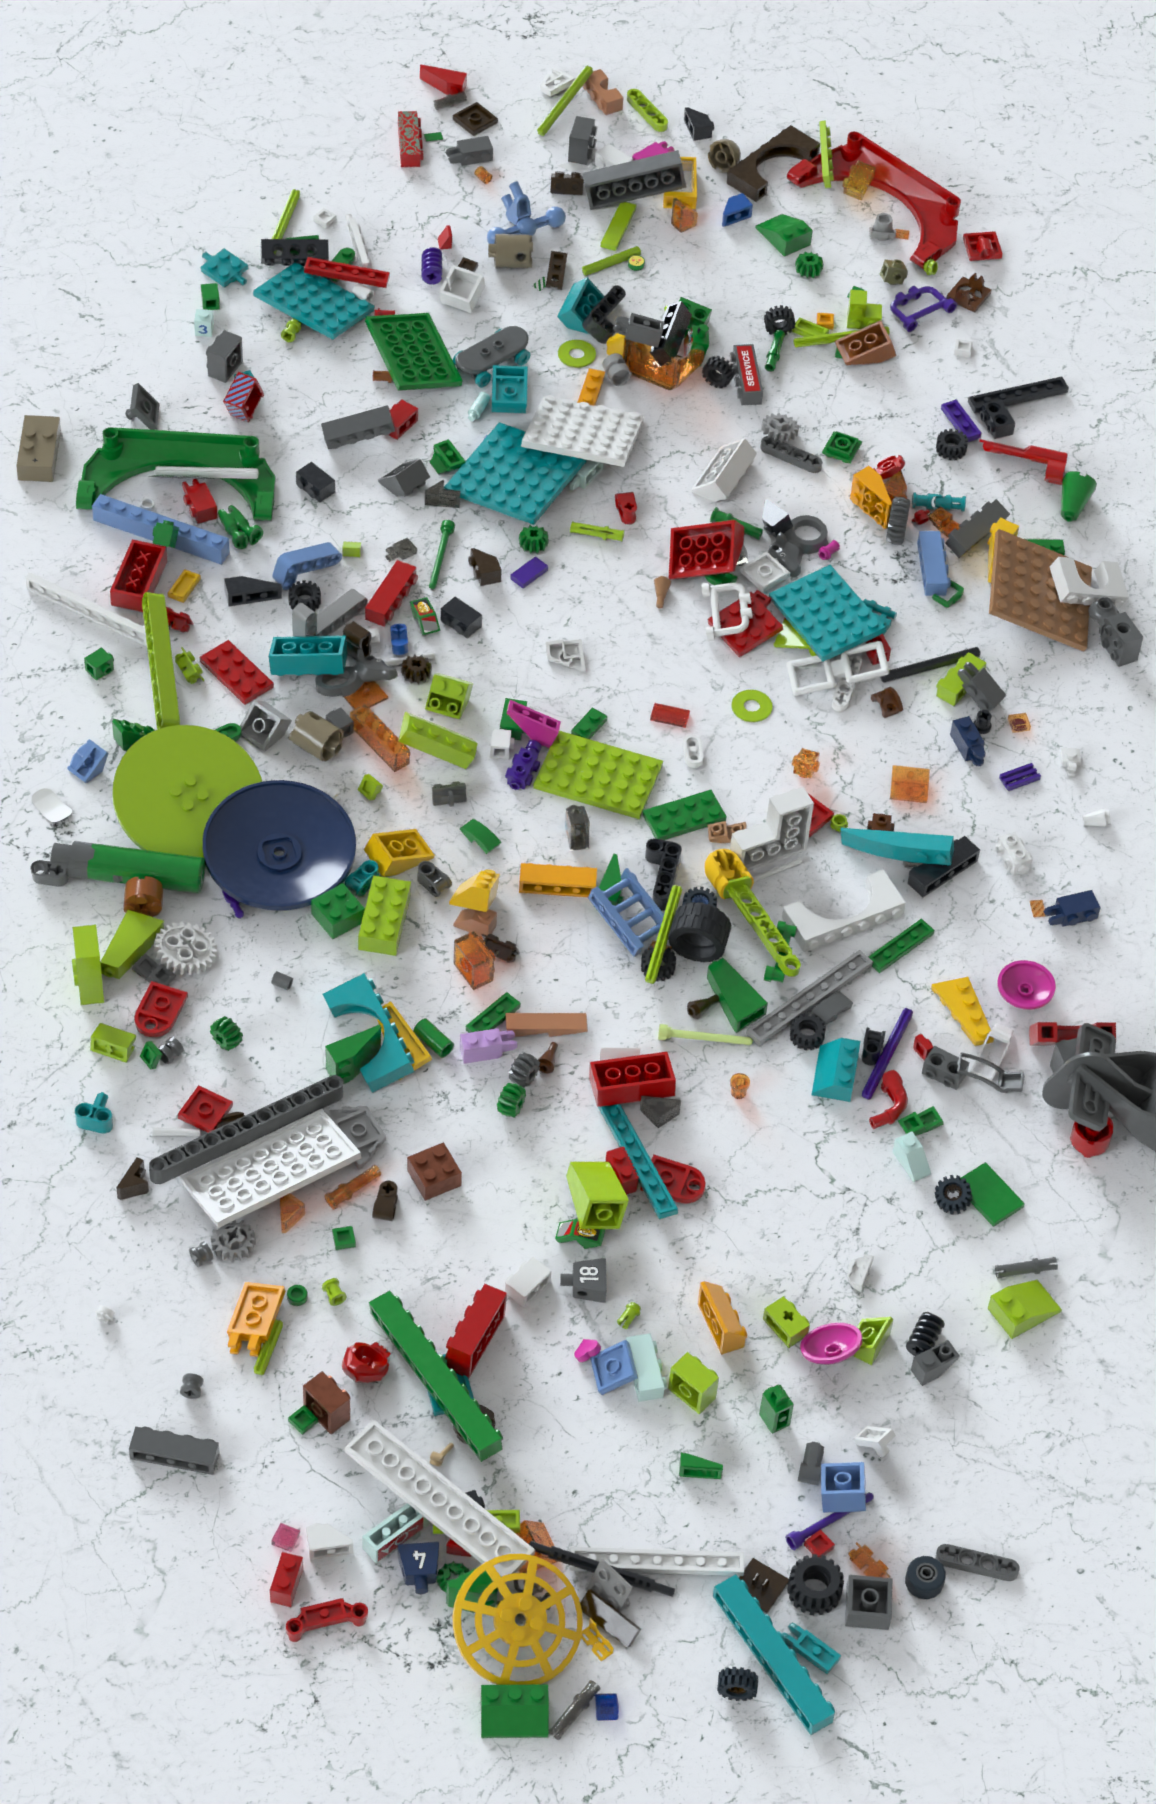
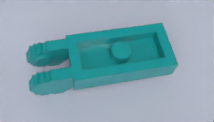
(811, 1648)

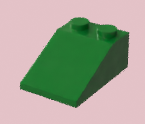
(786, 233)
(352, 1053)

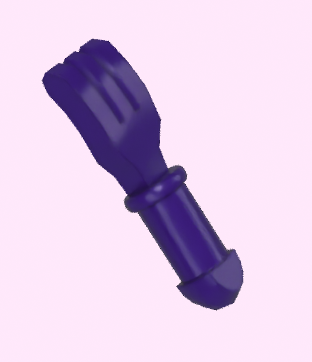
(239, 913)

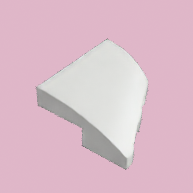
(566, 653)

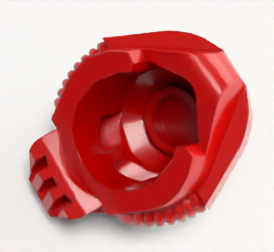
(367, 1368)

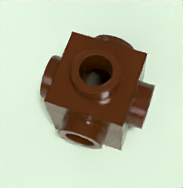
(881, 822)

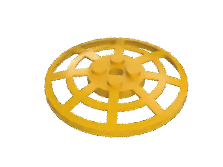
(505, 1623)

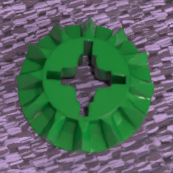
(443, 1575)

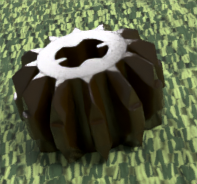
(416, 669)

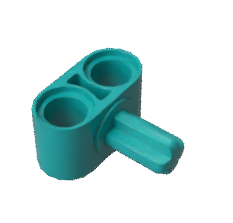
(94, 1115)

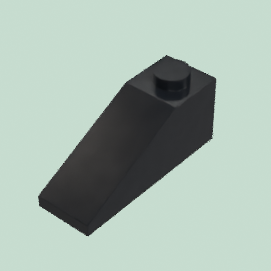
(249, 590)

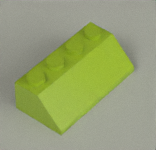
(437, 740)

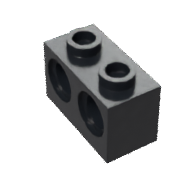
(997, 419)

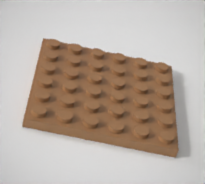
(1027, 594)

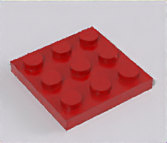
(759, 630)

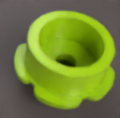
(931, 267)
(838, 821)

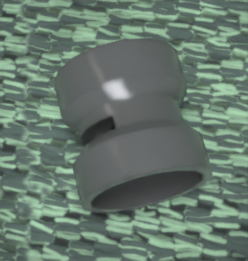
(170, 1050)

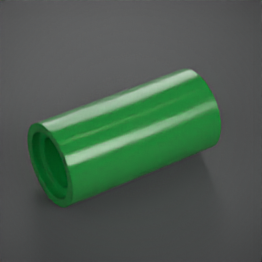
(433, 1038)

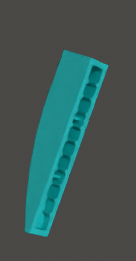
(901, 845)

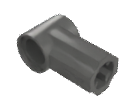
(811, 1467)

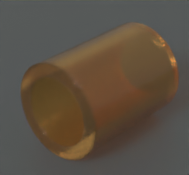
(483, 175)

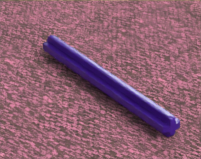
(887, 1053)

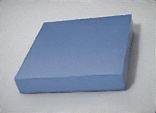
(614, 1367)

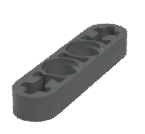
(774, 450)
(976, 1566)

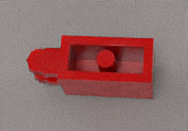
(200, 501)

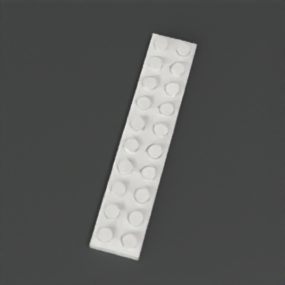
(436, 1498)

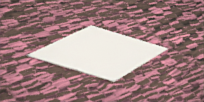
(572, 166)

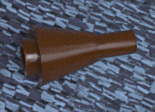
(547, 1060)

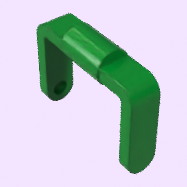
(953, 599)

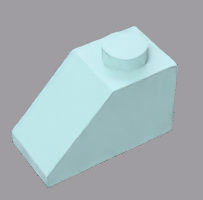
(911, 1156)

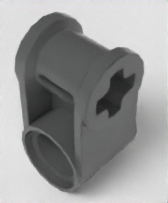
(435, 880)

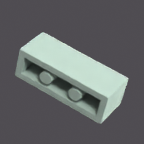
(649, 1383)

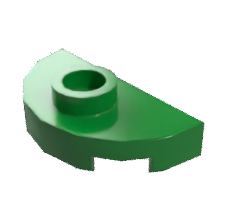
(723, 578)

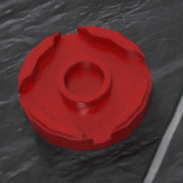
(890, 466)

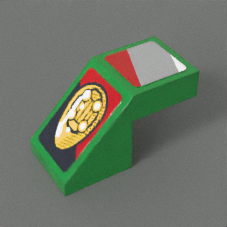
(426, 616)
(571, 1231)

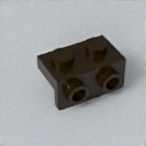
(567, 183)

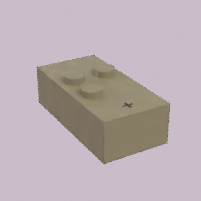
(38, 448)

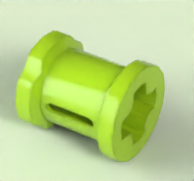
(334, 1292)

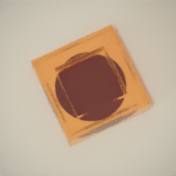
(1019, 722)

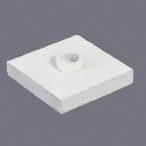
(765, 572)

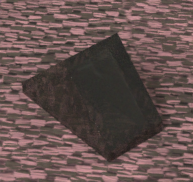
(659, 1110)

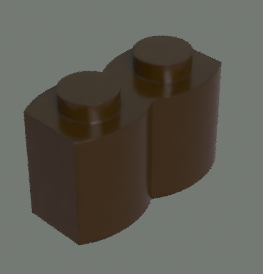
(357, 638)

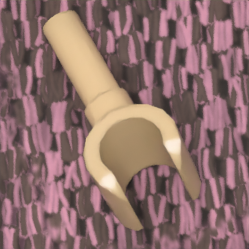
(437, 1459)

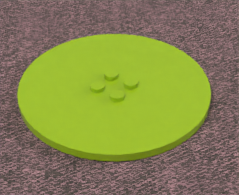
(174, 783)

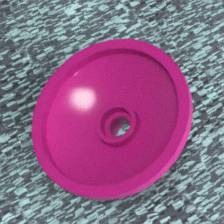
(1026, 977)
(831, 1343)

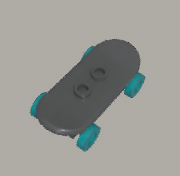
(493, 351)

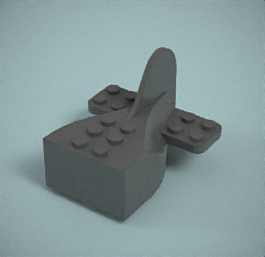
(1104, 1082)

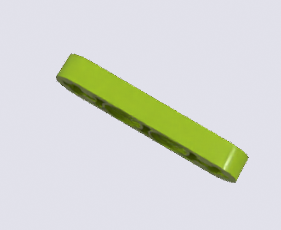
(659, 121)

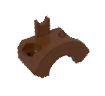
(888, 701)

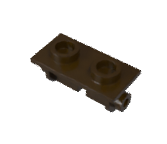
(506, 949)

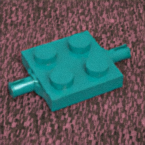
(224, 268)

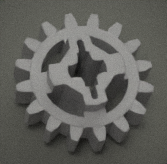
(780, 427)
(234, 1242)

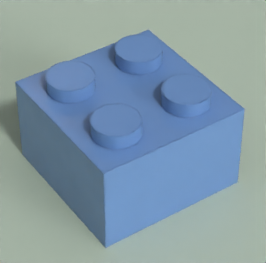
(843, 1487)

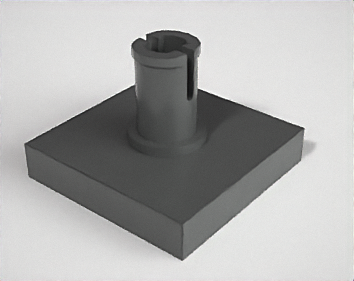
(143, 407)

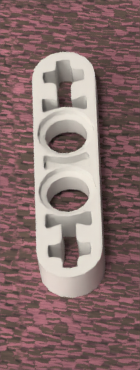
(843, 683)

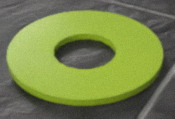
(567, 359)
(751, 716)

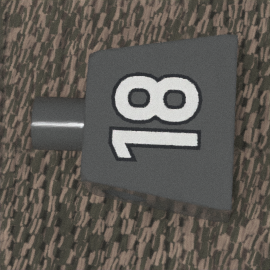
(587, 1280)

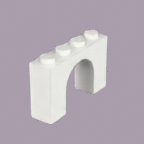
(1074, 591)

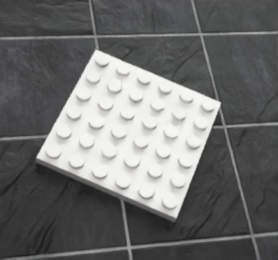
(583, 431)

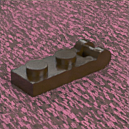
(556, 270)

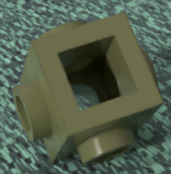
(893, 272)

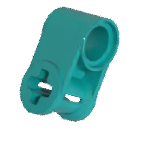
(361, 878)

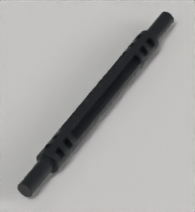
(590, 1565)

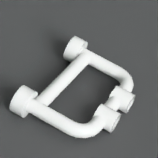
(746, 613)

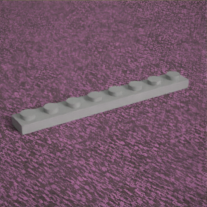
(809, 997)

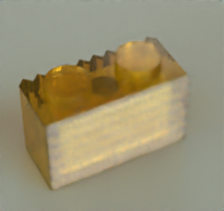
(859, 180)

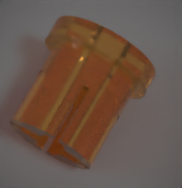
(739, 1085)

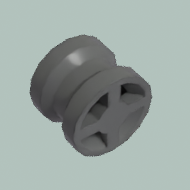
(201, 1254)
(191, 1386)

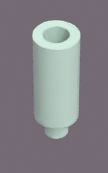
(478, 406)

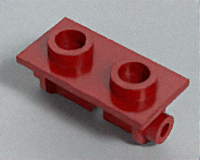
(180, 621)

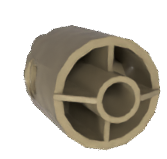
(511, 251)
(317, 736)

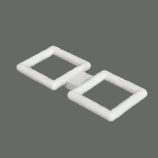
(838, 669)

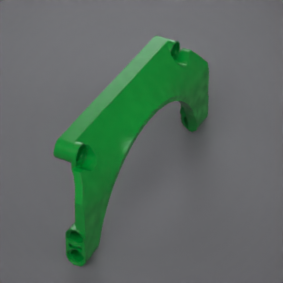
(137, 451)

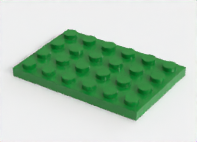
(413, 351)

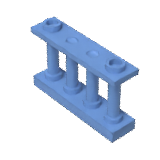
(612, 913)

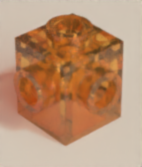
(806, 763)

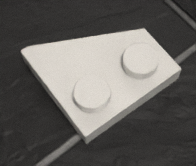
(556, 82)

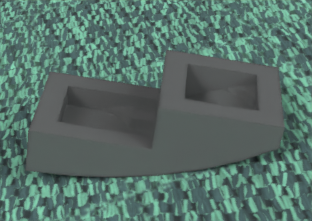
(151, 971)
(831, 1007)

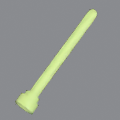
(666, 1033)

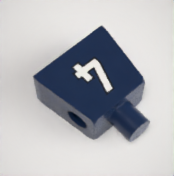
(419, 1564)

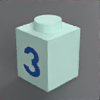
(203, 322)

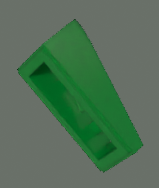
(698, 1467)

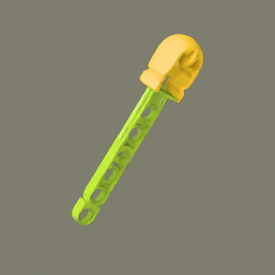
(734, 881)

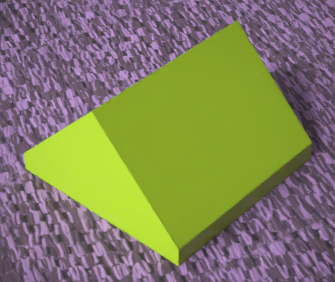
(874, 1335)

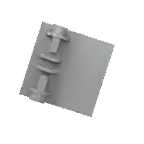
(610, 1586)

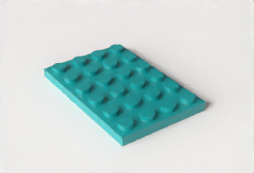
(313, 301)
(827, 613)

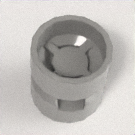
(616, 369)

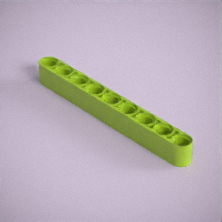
(160, 660)

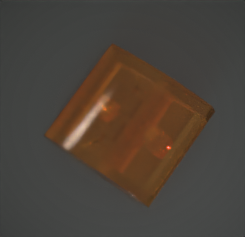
(909, 784)

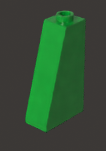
(736, 996)

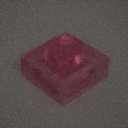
(285, 1537)

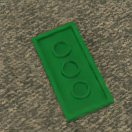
(684, 815)

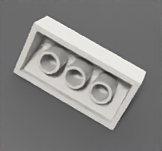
(725, 471)

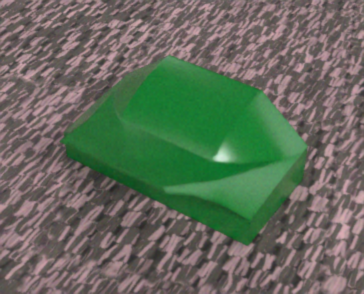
(446, 457)

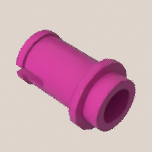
(826, 552)

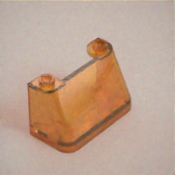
(668, 376)

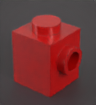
(872, 654)

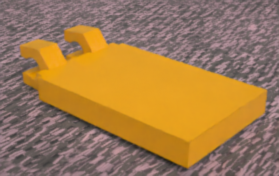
(254, 1316)

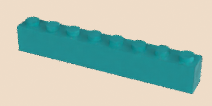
(773, 1654)

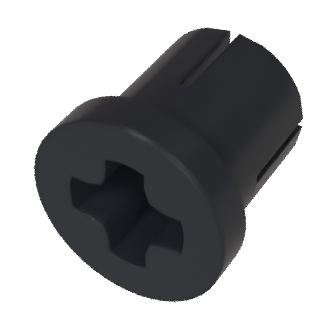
(983, 722)

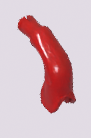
(893, 1086)

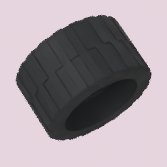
(699, 932)

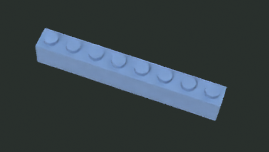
(141, 523)

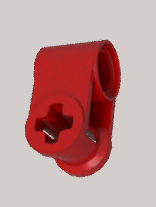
(626, 507)

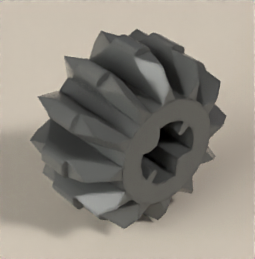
(524, 1069)

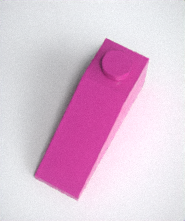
(534, 724)

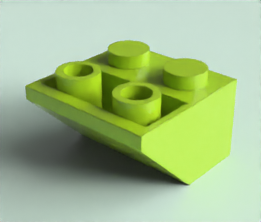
(448, 695)

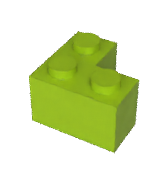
(860, 313)

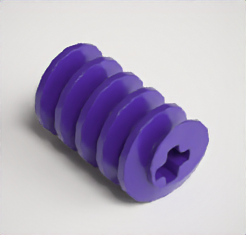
(431, 265)

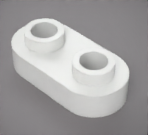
(693, 751)

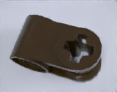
(386, 1201)

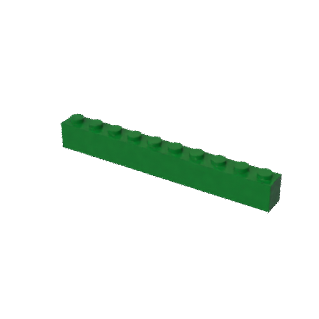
(436, 1376)

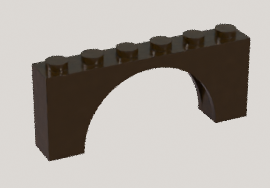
(787, 143)

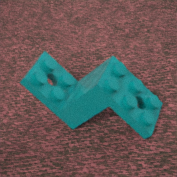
(509, 389)

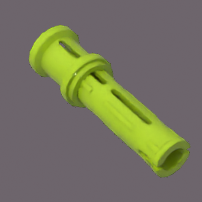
(292, 328)

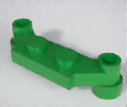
(776, 974)

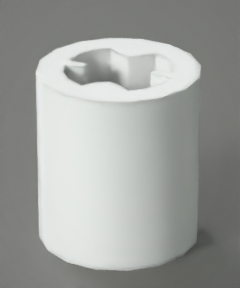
(363, 292)

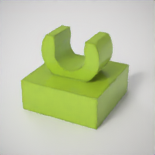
(370, 787)

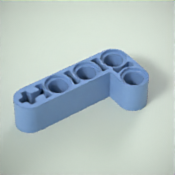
(304, 560)

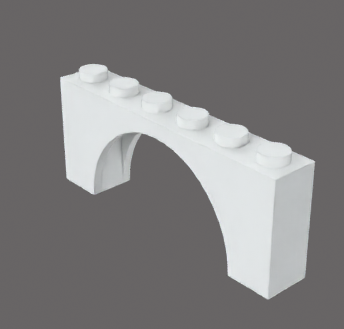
(816, 930)

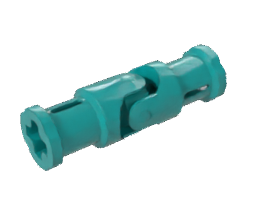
(939, 501)

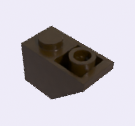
(485, 567)

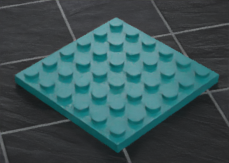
(513, 477)

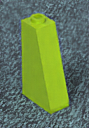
(131, 941)

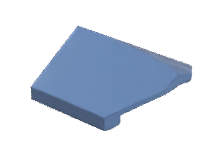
(88, 761)

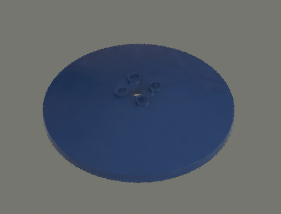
(272, 818)

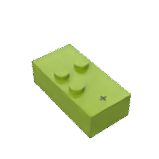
(87, 965)

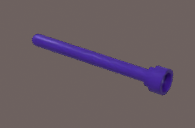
(796, 1538)

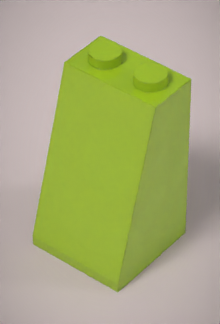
(596, 1195)

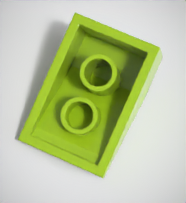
(1022, 1307)

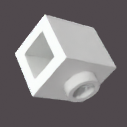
(501, 743)

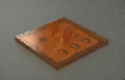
(369, 694)

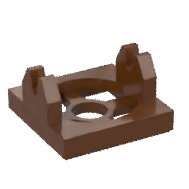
(963, 298)

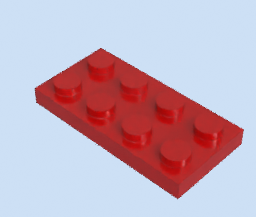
(236, 672)

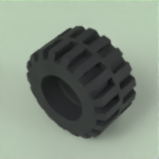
(818, 1569)

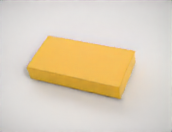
(184, 586)

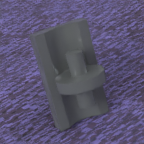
(449, 794)

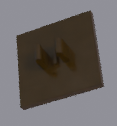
(764, 1583)

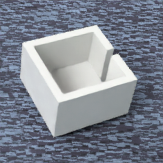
(465, 289)

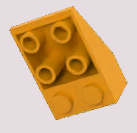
(871, 495)

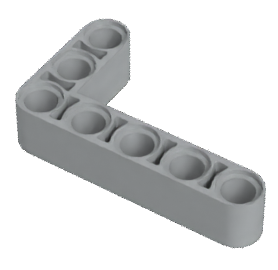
(308, 623)

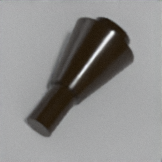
(699, 1007)

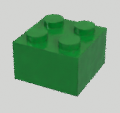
(337, 911)

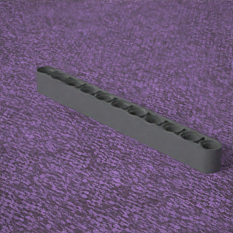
(245, 1129)

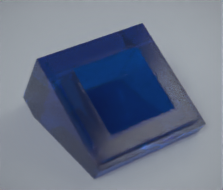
(606, 1706)

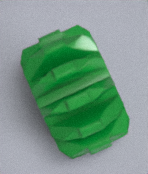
(809, 264)
(533, 539)
(226, 1033)
(511, 1100)

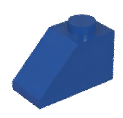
(737, 209)

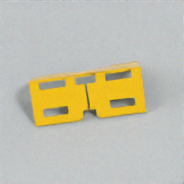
(595, 1642)

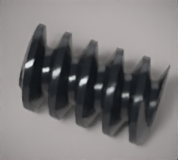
(925, 1333)

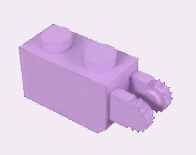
(486, 1045)

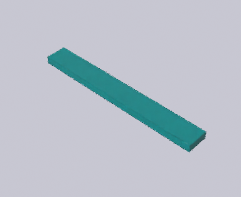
(648, 1175)

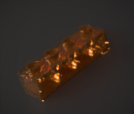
(380, 738)

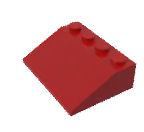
(705, 549)

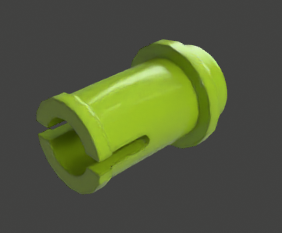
(632, 1310)

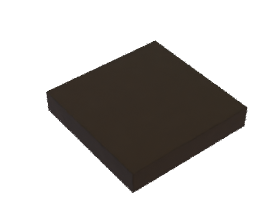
(475, 118)

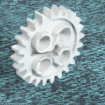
(185, 948)

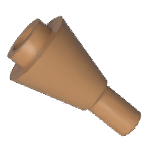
(662, 586)

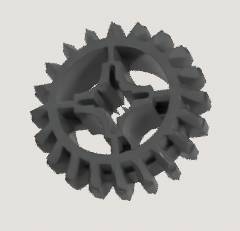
(898, 520)

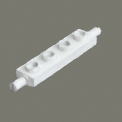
(358, 242)

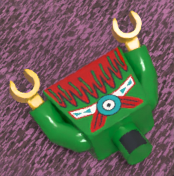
(696, 338)

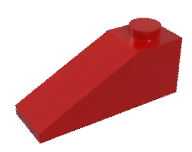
(444, 79)

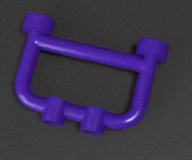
(910, 322)

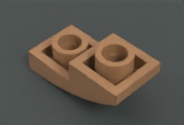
(722, 832)

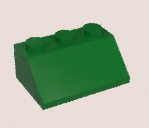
(515, 1711)

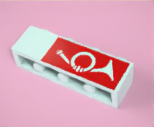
(393, 1531)

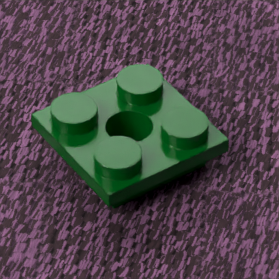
(844, 453)

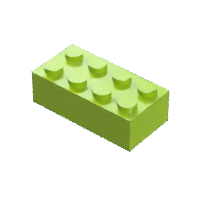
(384, 915)

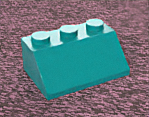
(579, 303)
(836, 1069)

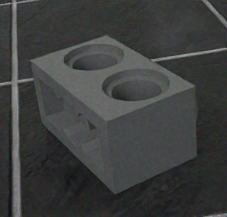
(941, 1066)

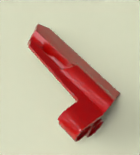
(1054, 459)

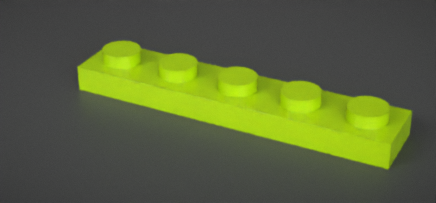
(826, 154)

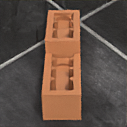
(552, 1023)

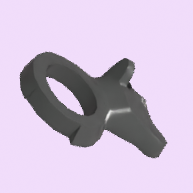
(365, 670)

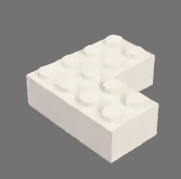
(782, 833)

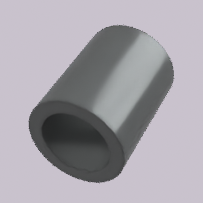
(282, 980)

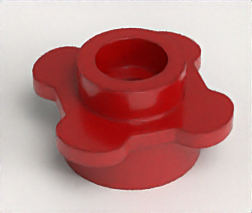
(921, 517)

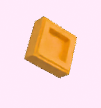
(825, 320)

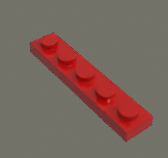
(346, 272)

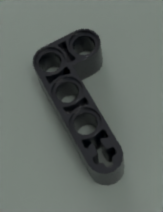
(596, 322)
(668, 856)

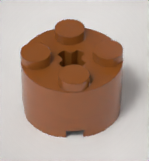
(143, 896)

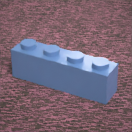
(932, 563)

